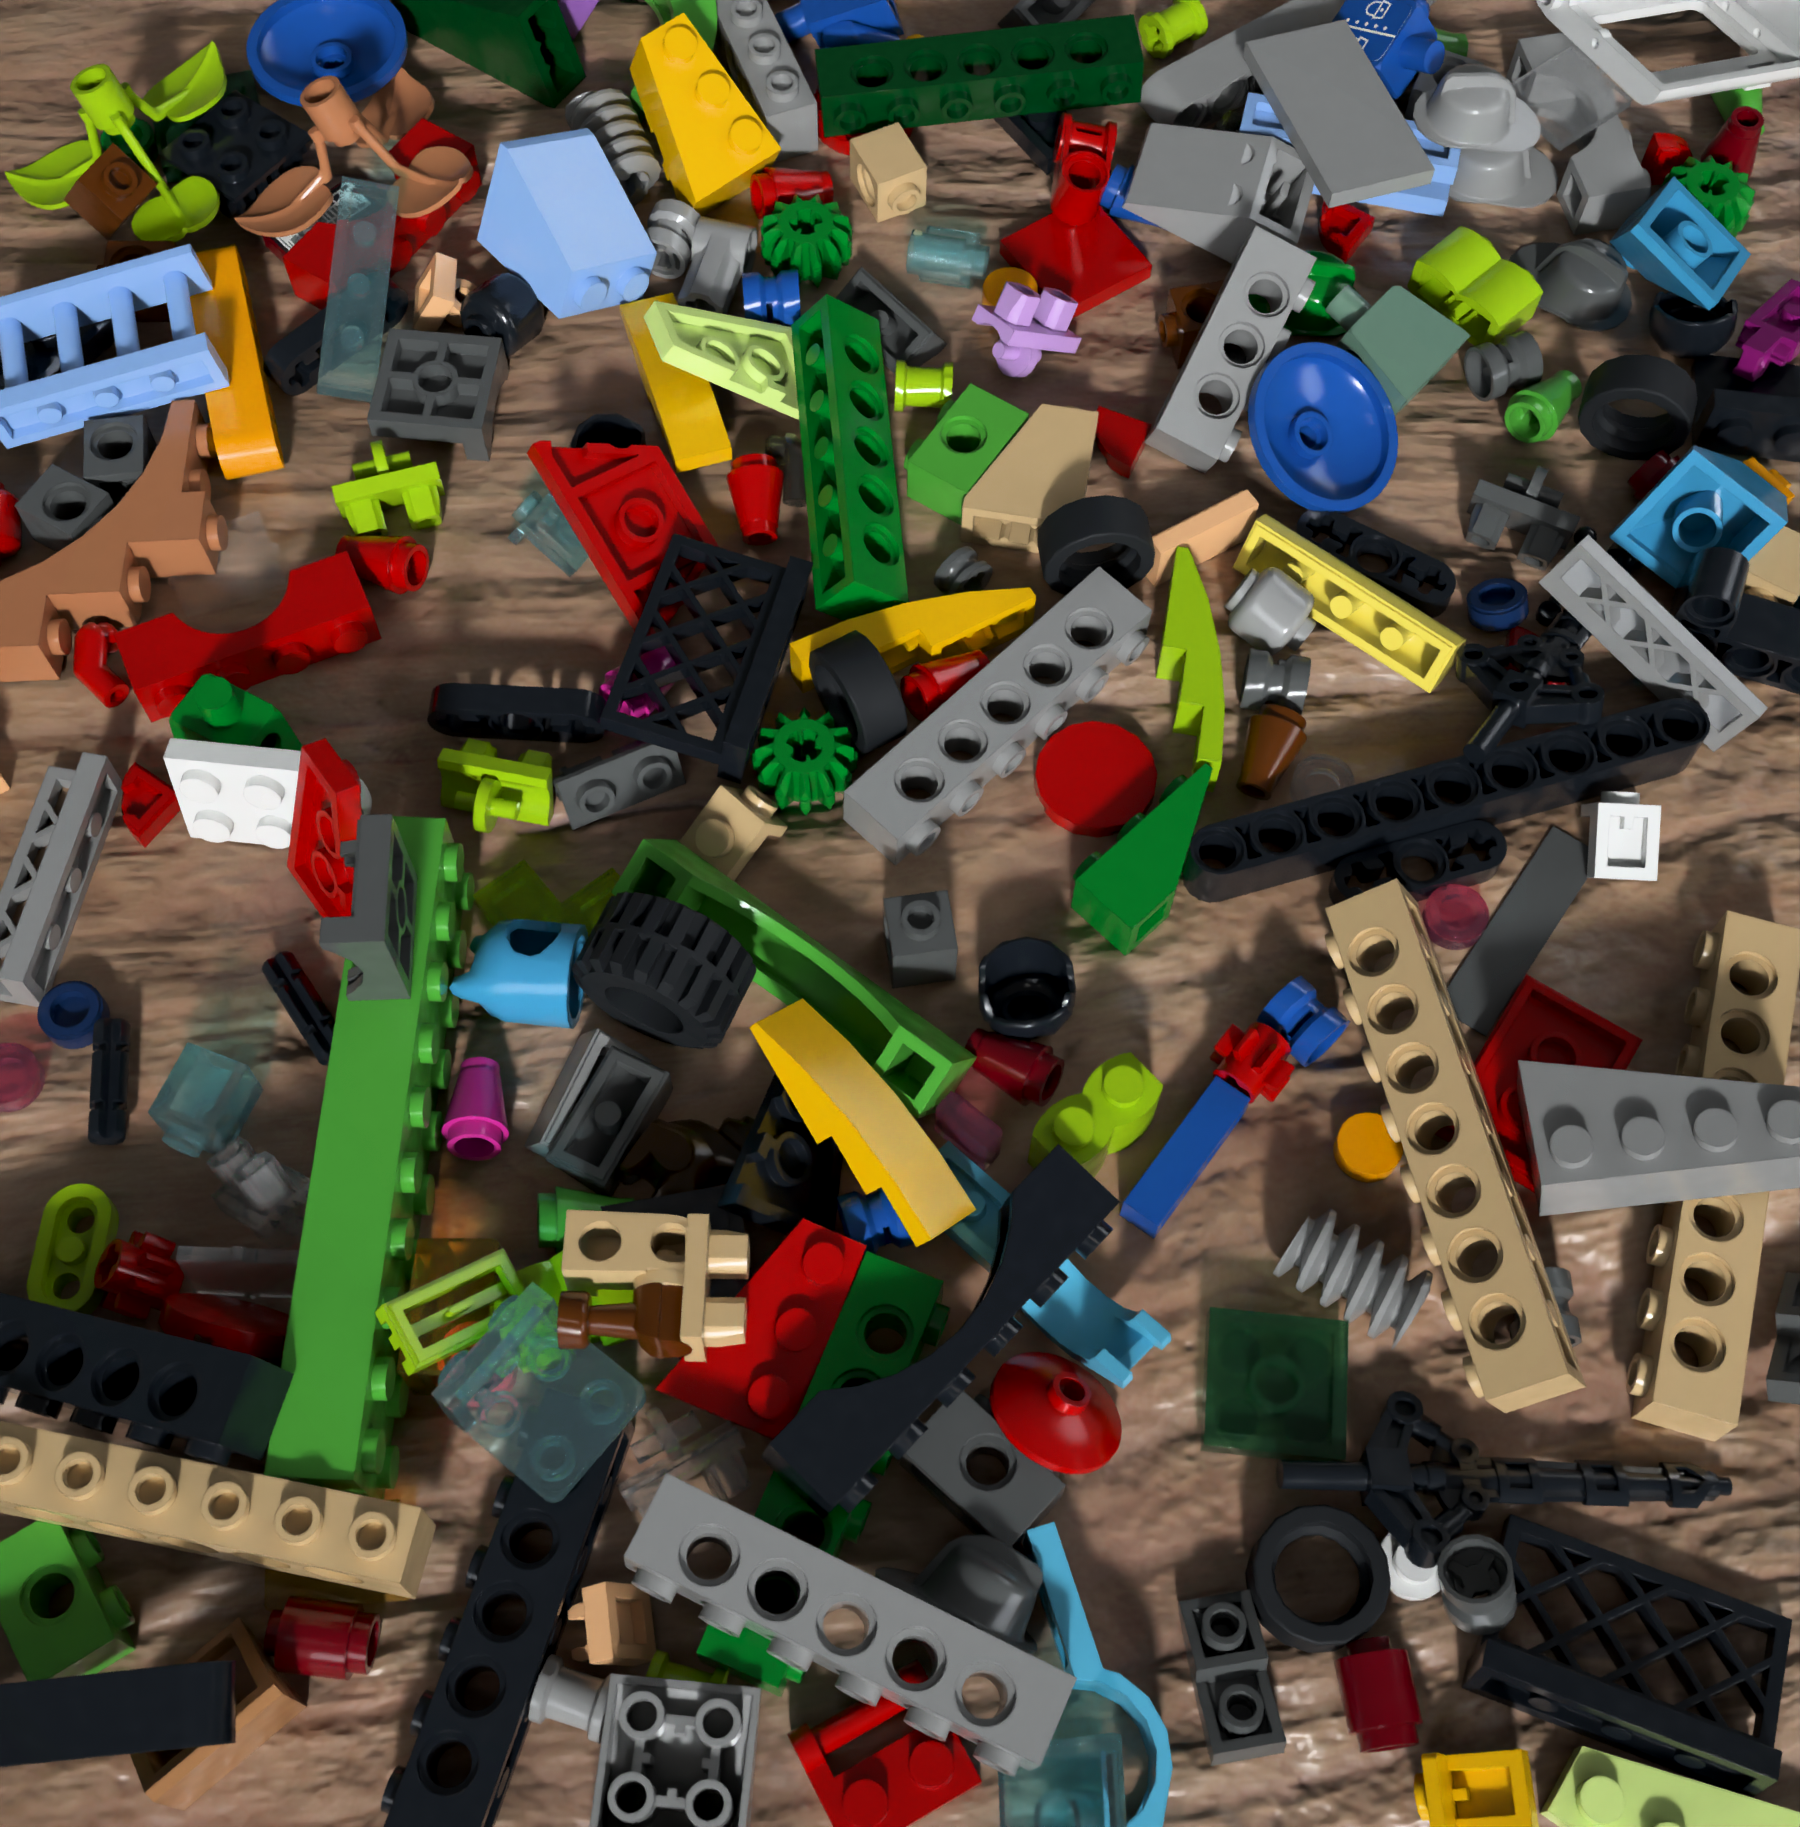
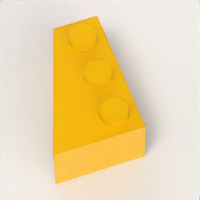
(698, 117)

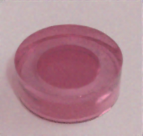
(1455, 916)
(20, 1077)

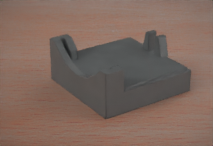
(439, 389)
(382, 916)

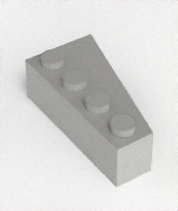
(1652, 1137)

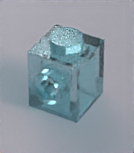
(204, 1101)

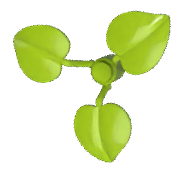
(110, 108)

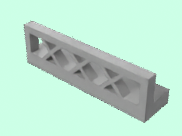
(1650, 639)
(63, 877)

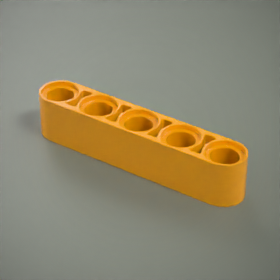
(244, 412)

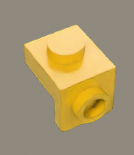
(1476, 1790)

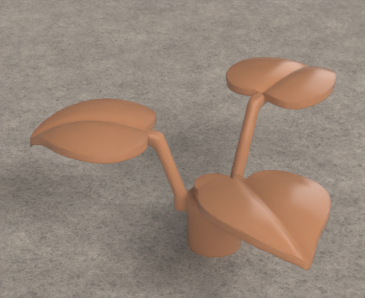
(301, 193)

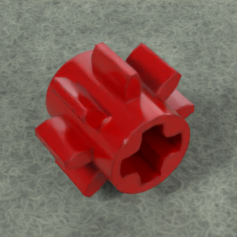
(1253, 1060)
(138, 1274)

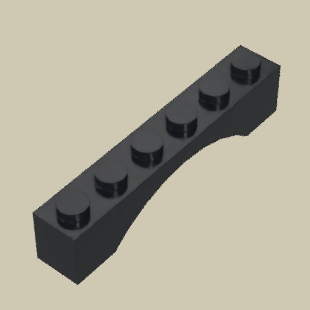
(847, 1430)

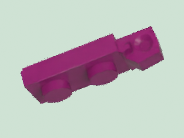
(1771, 333)

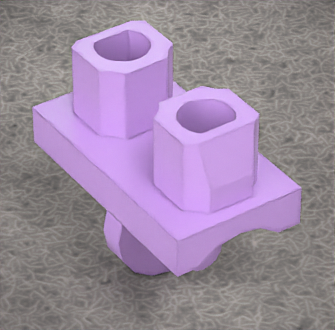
(1028, 325)

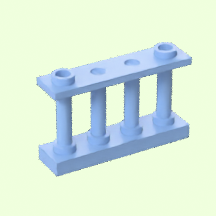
(114, 386)

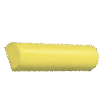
(1355, 605)

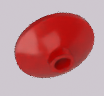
(1055, 1413)

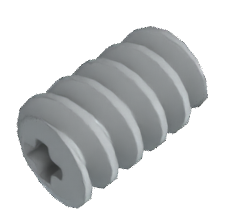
(622, 138)
(1355, 1275)

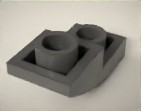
(1231, 1677)

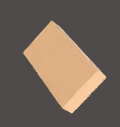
(1204, 534)

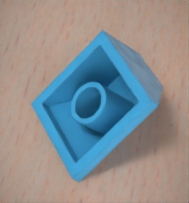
(1681, 246)
(1699, 506)

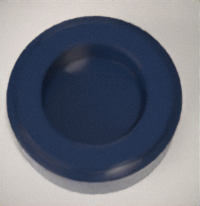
(1497, 604)
(70, 1012)

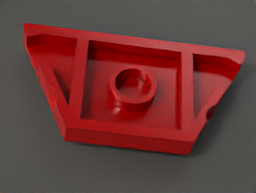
(624, 514)

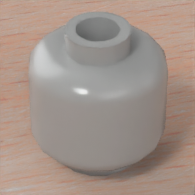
(1271, 611)

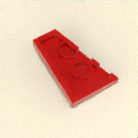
(323, 818)
(789, 1322)

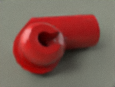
(90, 666)

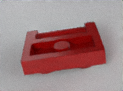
(893, 1784)

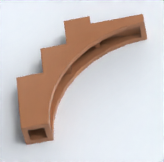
(105, 575)

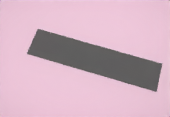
(1519, 931)

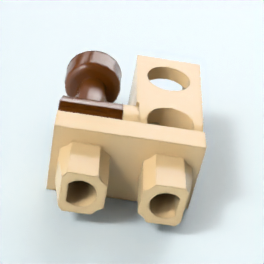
(670, 1271)

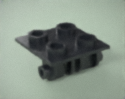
(238, 150)

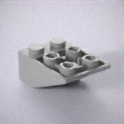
(1219, 186)
(676, 1754)

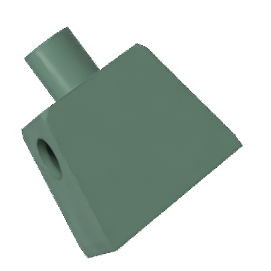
(1396, 339)

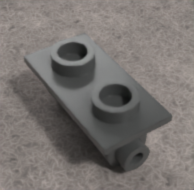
(618, 782)

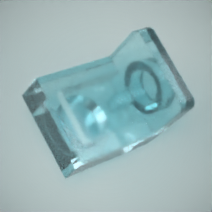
(549, 531)

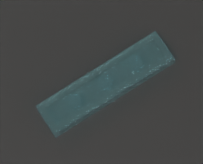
(358, 289)

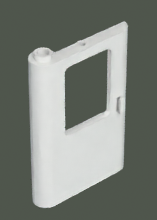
(1760, 27)

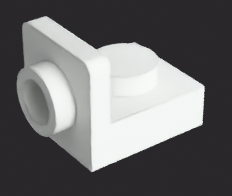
(1622, 837)

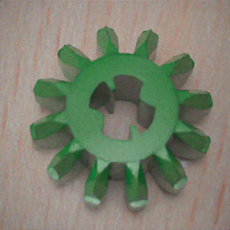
(1717, 189)
(807, 238)
(783, 754)

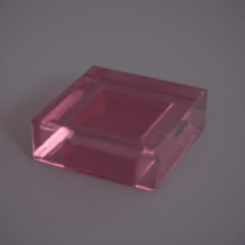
(968, 1130)

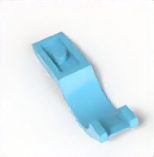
(1078, 1313)
(1081, 1659)

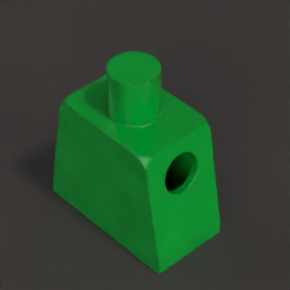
(230, 715)

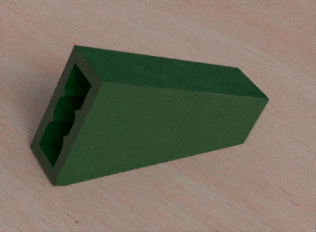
(508, 39)

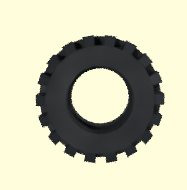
(664, 970)

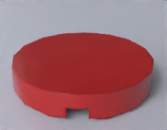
(1094, 778)
(226, 1323)

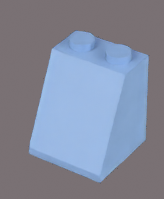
(565, 224)

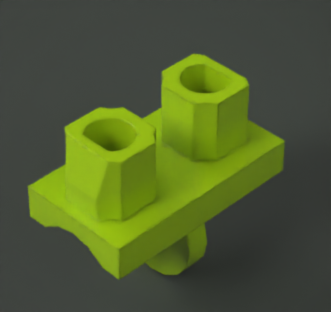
(388, 484)
(496, 786)

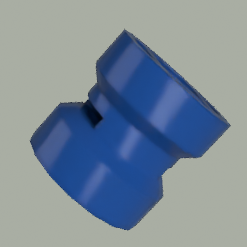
(772, 297)
(1303, 1020)
(871, 1220)

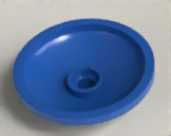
(312, 39)
(1323, 428)

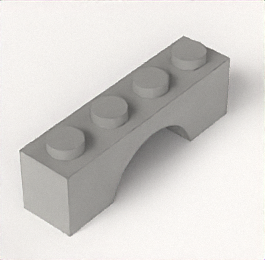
(1605, 176)

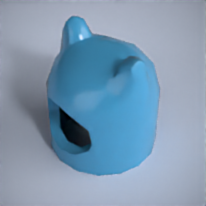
(526, 972)

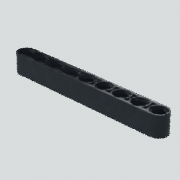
(1413, 797)

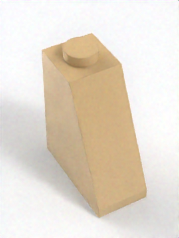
(1031, 479)

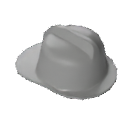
(1476, 111)
(1504, 179)

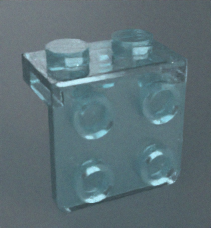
(535, 1404)

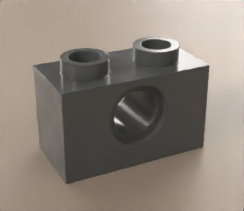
(993, 1510)

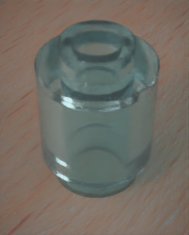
(947, 256)

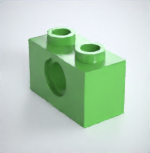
(960, 449)
(93, 1627)

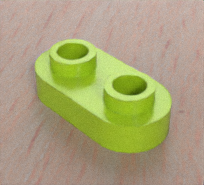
(71, 1256)

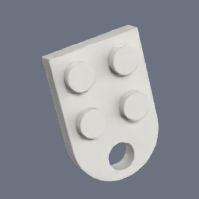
(237, 791)

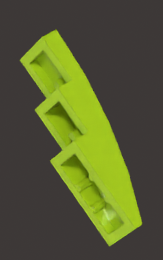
(1193, 658)

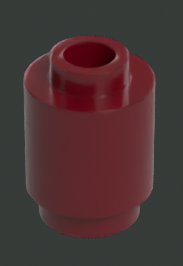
(322, 1638)
(1378, 1695)

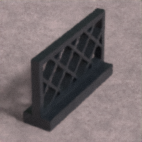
(752, 679)
(1632, 1716)

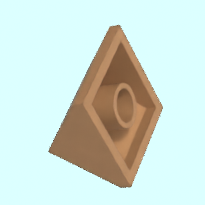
(262, 1708)

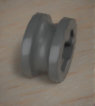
(963, 572)

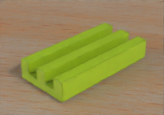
(407, 1335)

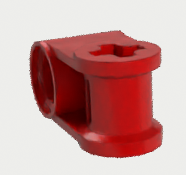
(1081, 168)

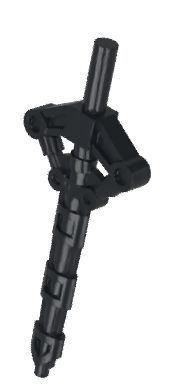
(1525, 695)
(1470, 1482)

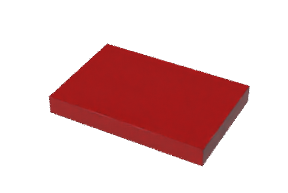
(1547, 1029)

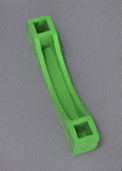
(896, 1041)

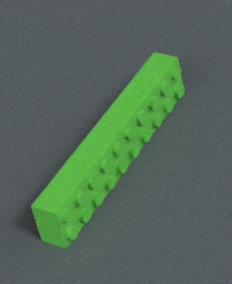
(371, 1196)

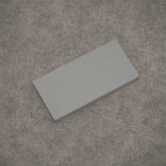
(1338, 113)

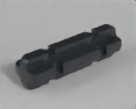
(301, 1003)
(109, 1081)

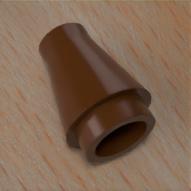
(1269, 749)

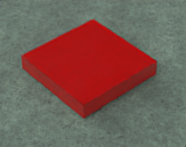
(1081, 260)

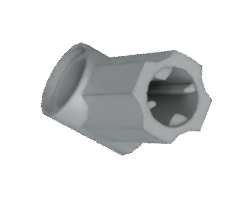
(718, 259)

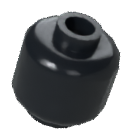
(505, 310)

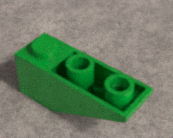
(1136, 880)

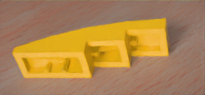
(680, 400)
(927, 629)
(872, 1127)

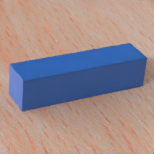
(1184, 1157)

